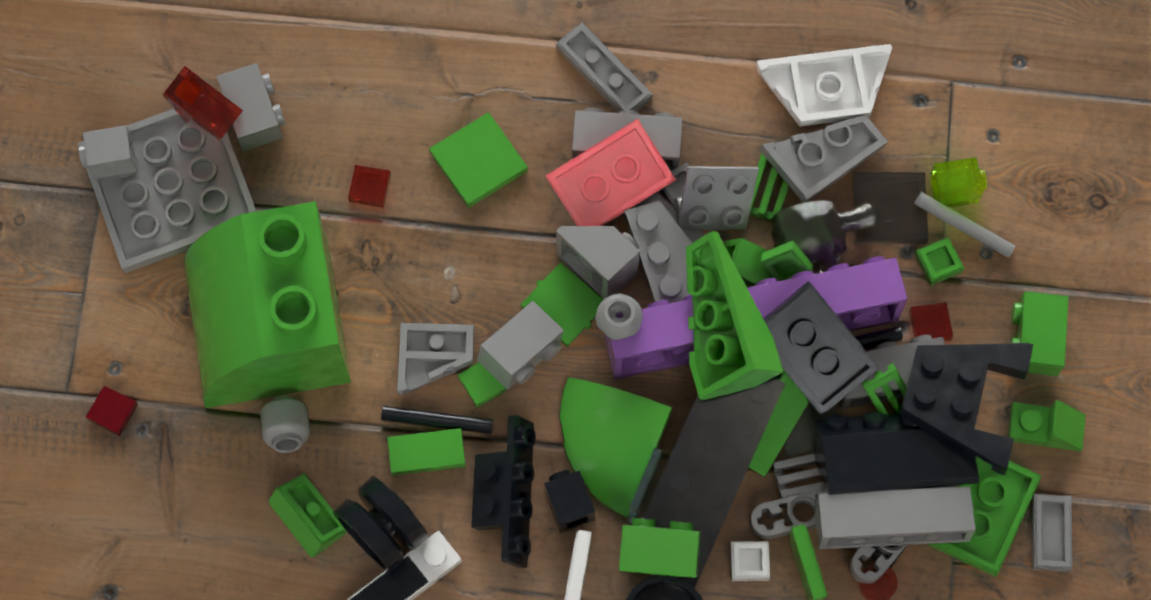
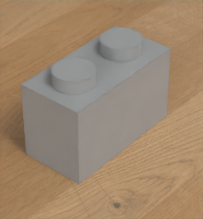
(250, 92)
(521, 346)

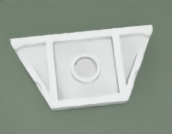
(827, 84)

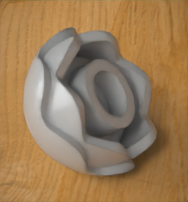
(613, 326)

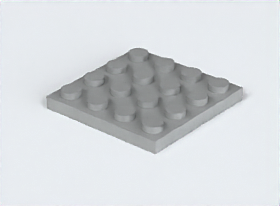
(178, 194)

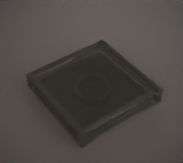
(892, 201)

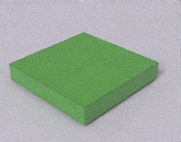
(478, 160)

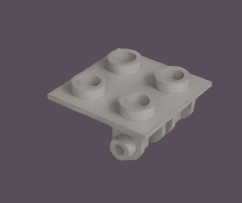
(716, 198)

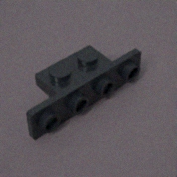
(504, 491)

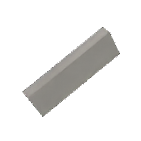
(603, 70)

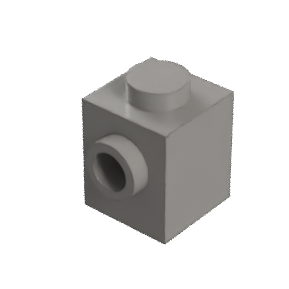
(108, 152)

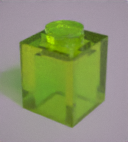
(958, 182)

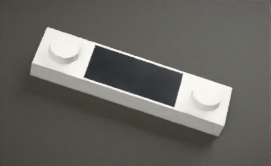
(415, 573)

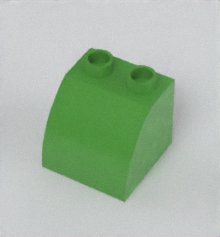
(265, 307)

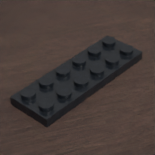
(712, 462)

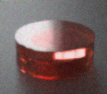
(882, 589)

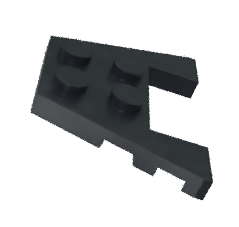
(948, 389)

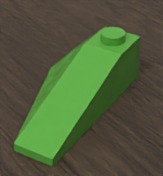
(730, 335)

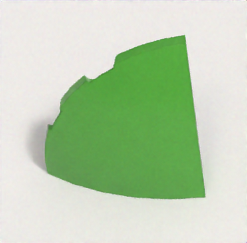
(610, 438)

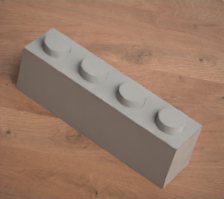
(895, 517)

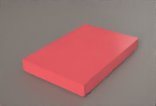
(611, 177)

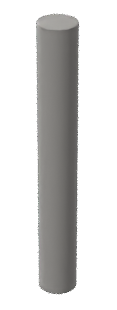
(964, 224)

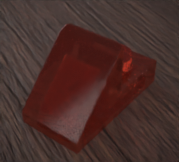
(202, 103)

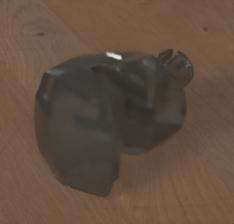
(819, 229)

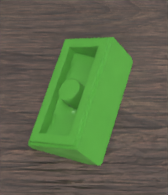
(306, 515)

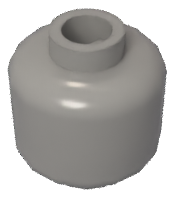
(285, 424)

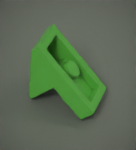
(1047, 426)

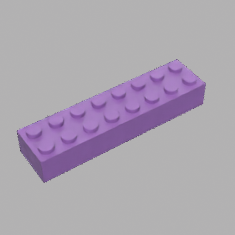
(857, 294)

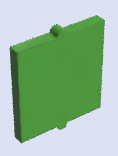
(566, 301)

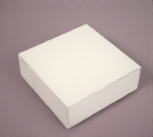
(750, 561)

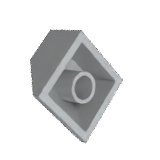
(599, 256)

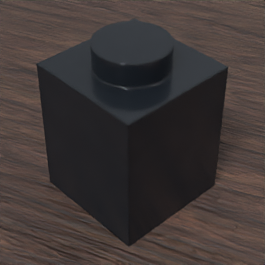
(569, 500)

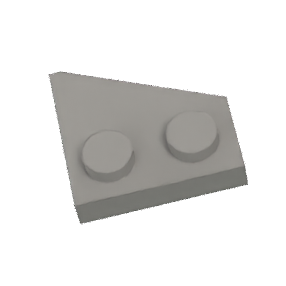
(432, 353)

